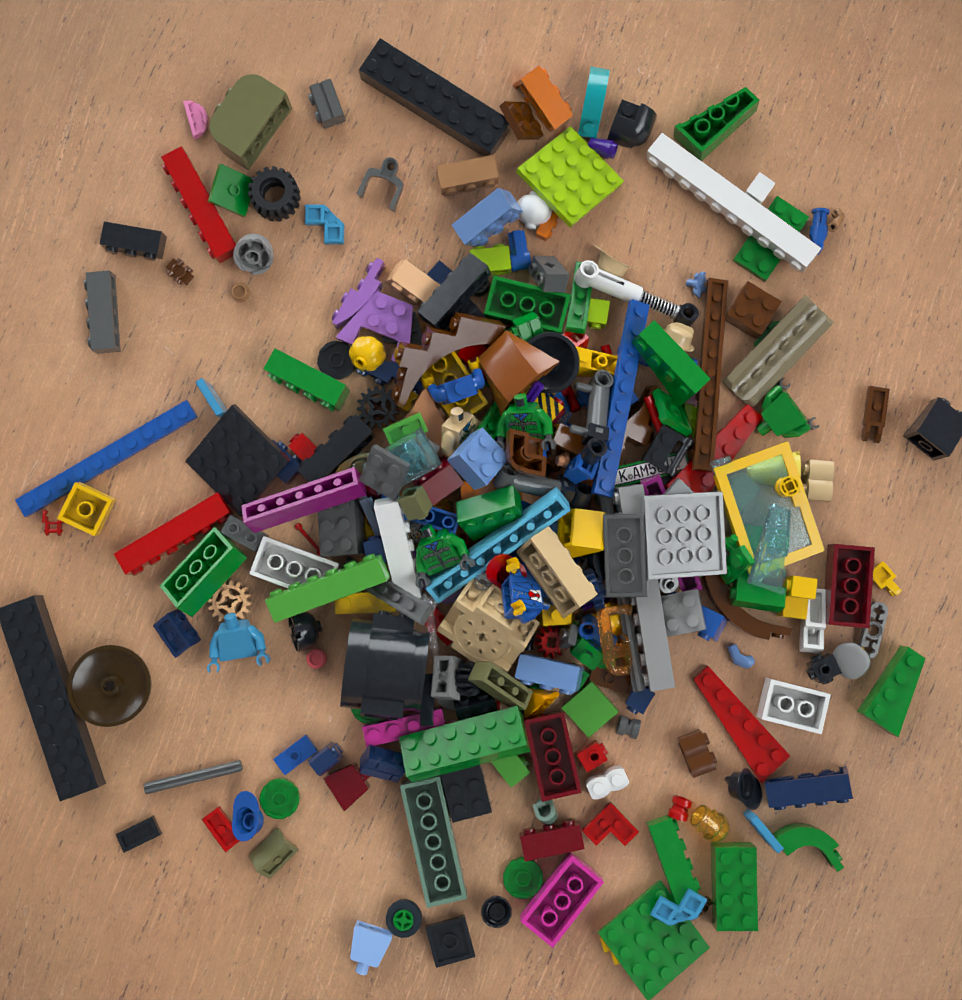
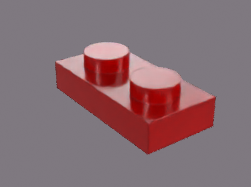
(221, 828)

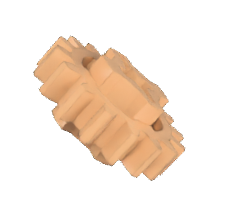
(228, 594)

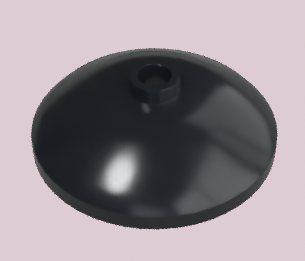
(563, 350)

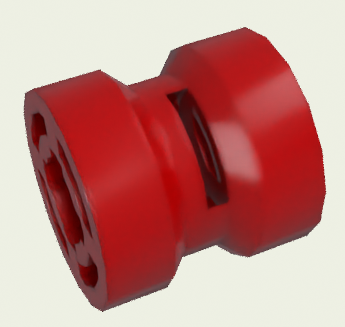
(680, 808)

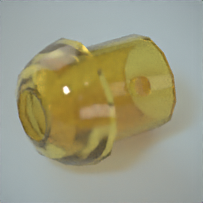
(711, 823)

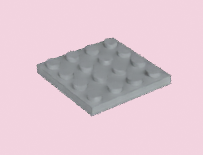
(684, 535)

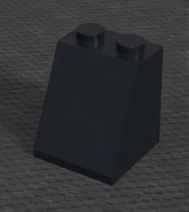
(936, 429)

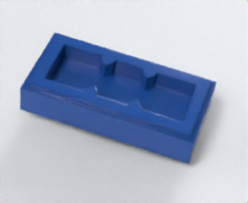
(295, 754)

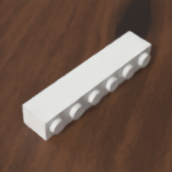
(397, 545)

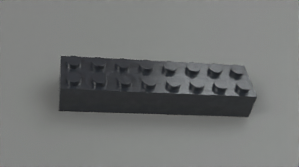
(434, 99)

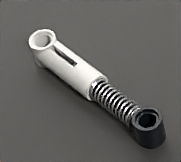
(591, 276)

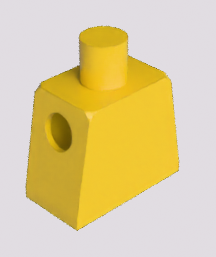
(553, 617)

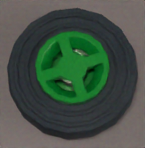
(401, 925)

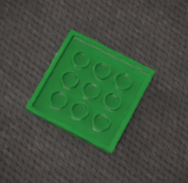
(648, 947)

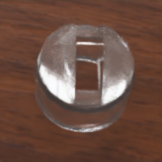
(482, 582)

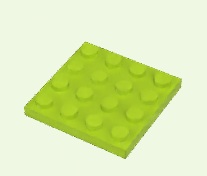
(569, 176)

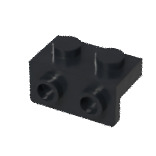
(475, 705)

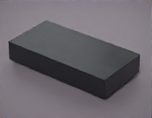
(138, 834)

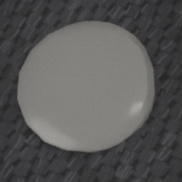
(852, 660)

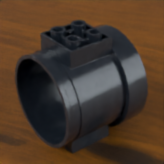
(384, 666)

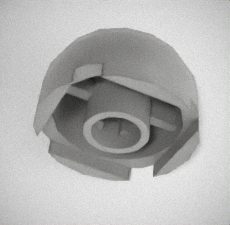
(253, 254)

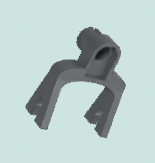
(384, 173)

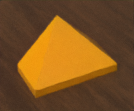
(540, 702)

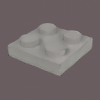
(683, 613)

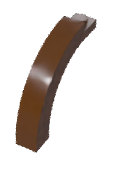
(719, 595)

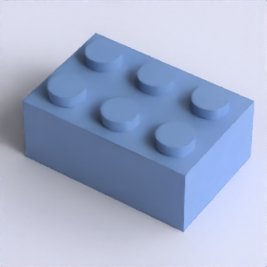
(487, 218)
(549, 673)

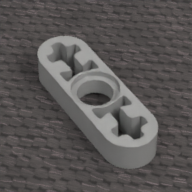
(880, 626)

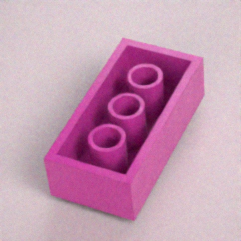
(561, 899)

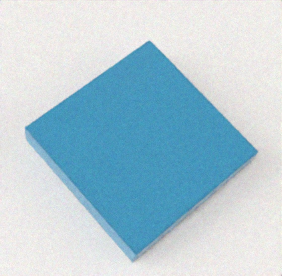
(211, 397)
(763, 831)

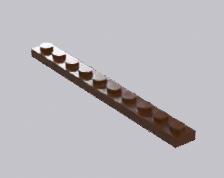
(711, 364)

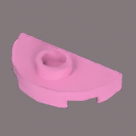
(197, 118)

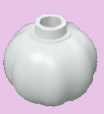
(534, 211)

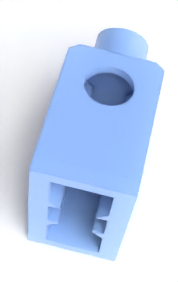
(369, 945)

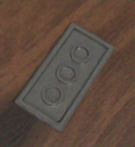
(625, 555)

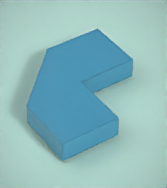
(322, 216)
(688, 909)

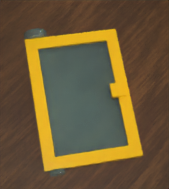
(750, 490)

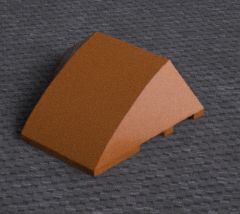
(513, 367)

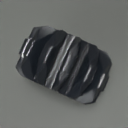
(463, 685)

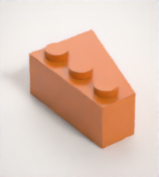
(544, 98)

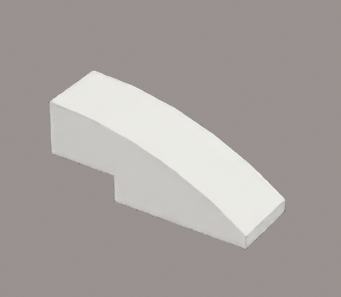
(812, 629)

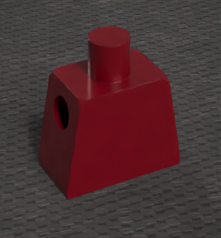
(347, 784)

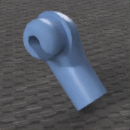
(739, 659)

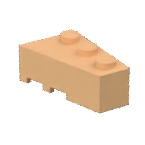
(411, 282)

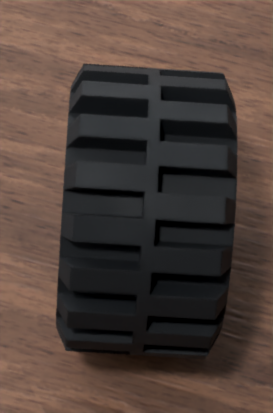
(267, 180)

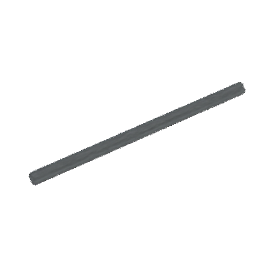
(627, 621)

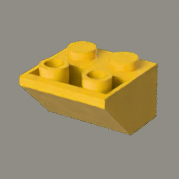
(581, 532)

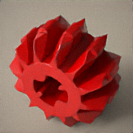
(555, 648)

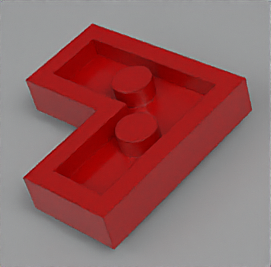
(608, 821)

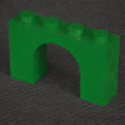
(754, 597)

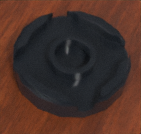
(335, 360)

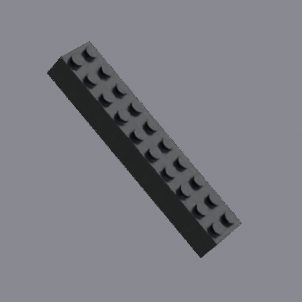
(44, 685)

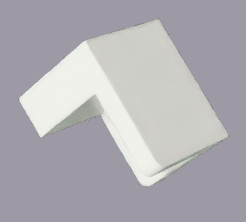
(760, 188)

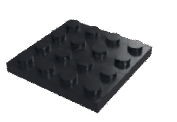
(237, 459)

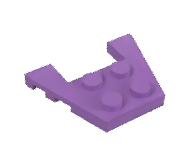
(382, 316)

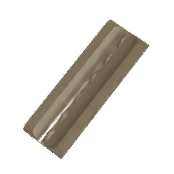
(778, 351)

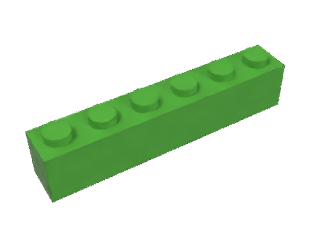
(327, 588)

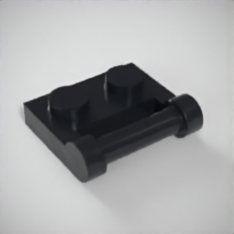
(662, 447)

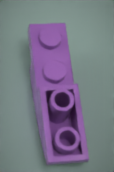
(356, 300)

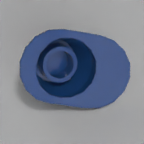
(246, 816)

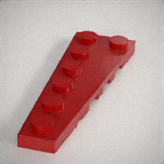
(728, 443)
(749, 735)

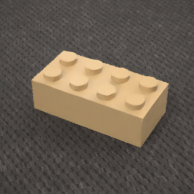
(556, 572)

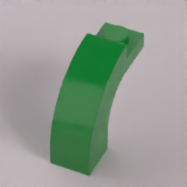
(800, 834)

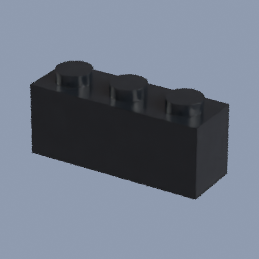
(133, 241)

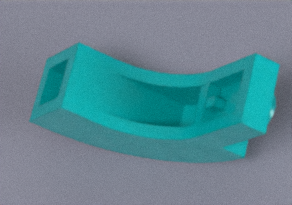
(593, 102)

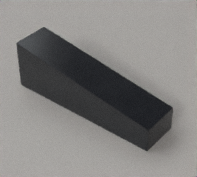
(427, 703)

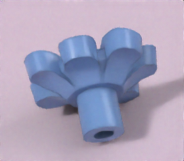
(697, 283)

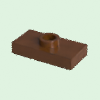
(605, 679)

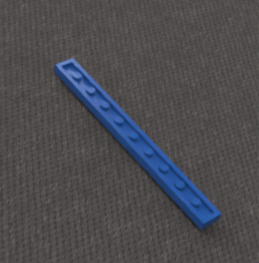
(620, 398)
(106, 458)

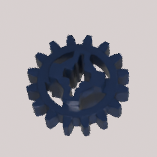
(599, 588)

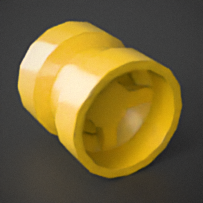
(783, 488)

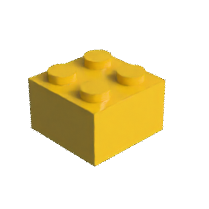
(86, 508)

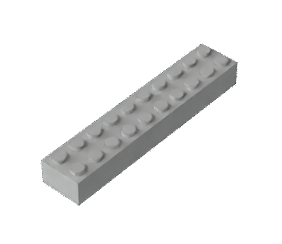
(647, 611)

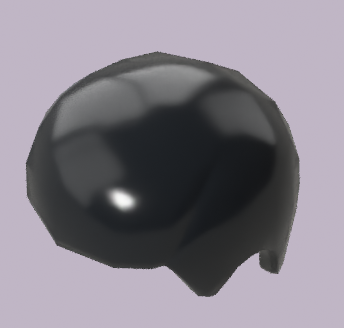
(496, 911)

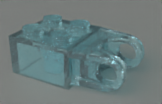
(423, 454)

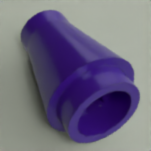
(604, 147)

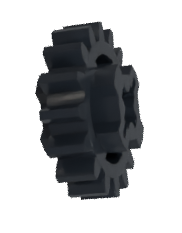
(372, 414)

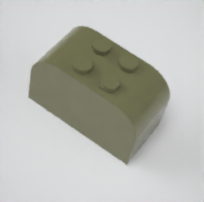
(249, 118)

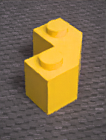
(798, 593)

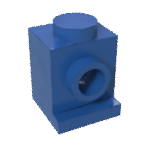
(579, 470)

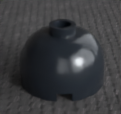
(304, 631)

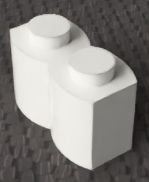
(611, 780)

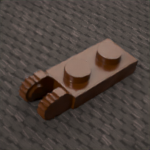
(875, 412)

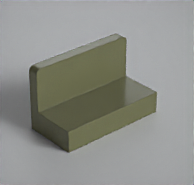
(272, 854)

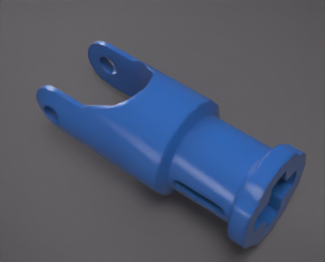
(818, 229)

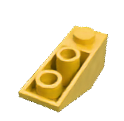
(593, 361)

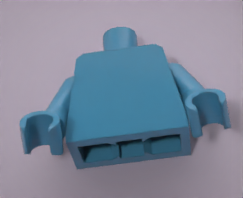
(235, 641)

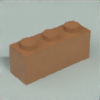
(468, 175)

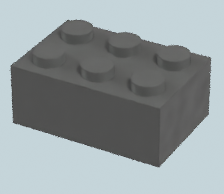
(342, 530)

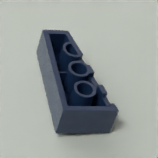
(809, 789)

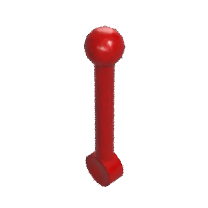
(298, 526)

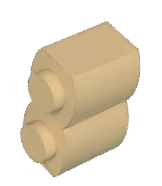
(818, 480)

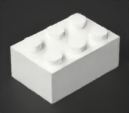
(793, 705)

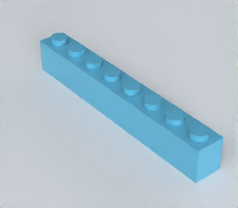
(501, 541)

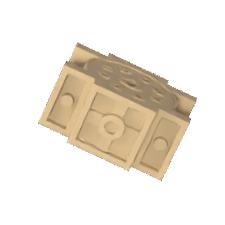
(482, 631)

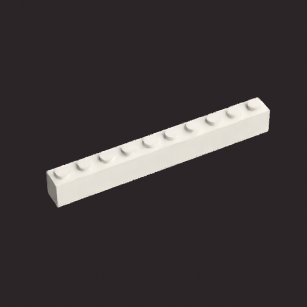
(732, 203)

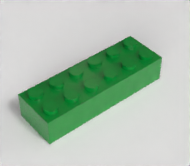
(464, 744)

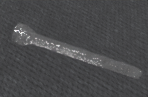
(432, 628)

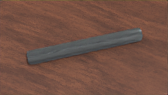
(192, 777)

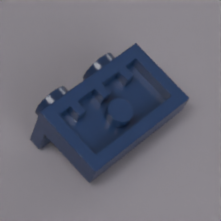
(177, 632)

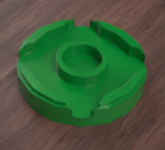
(279, 798)
(522, 878)

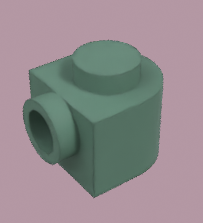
(546, 811)

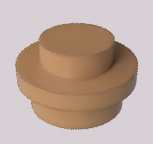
(240, 292)

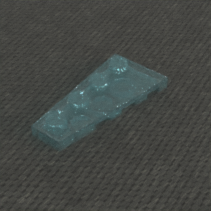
(771, 551)

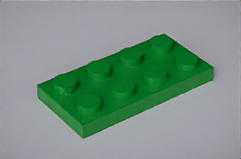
(761, 260)

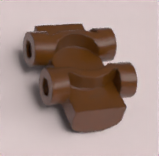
(182, 274)

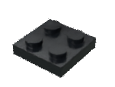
(450, 941)

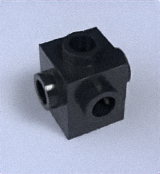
(823, 668)

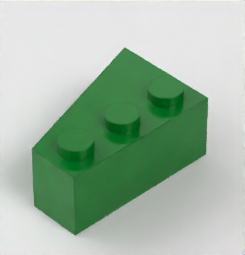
(489, 511)

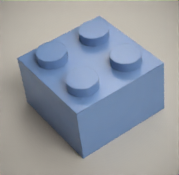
(478, 459)

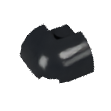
(632, 124)

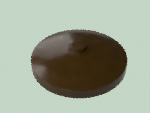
(109, 685)

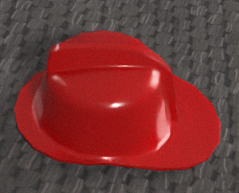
(496, 569)

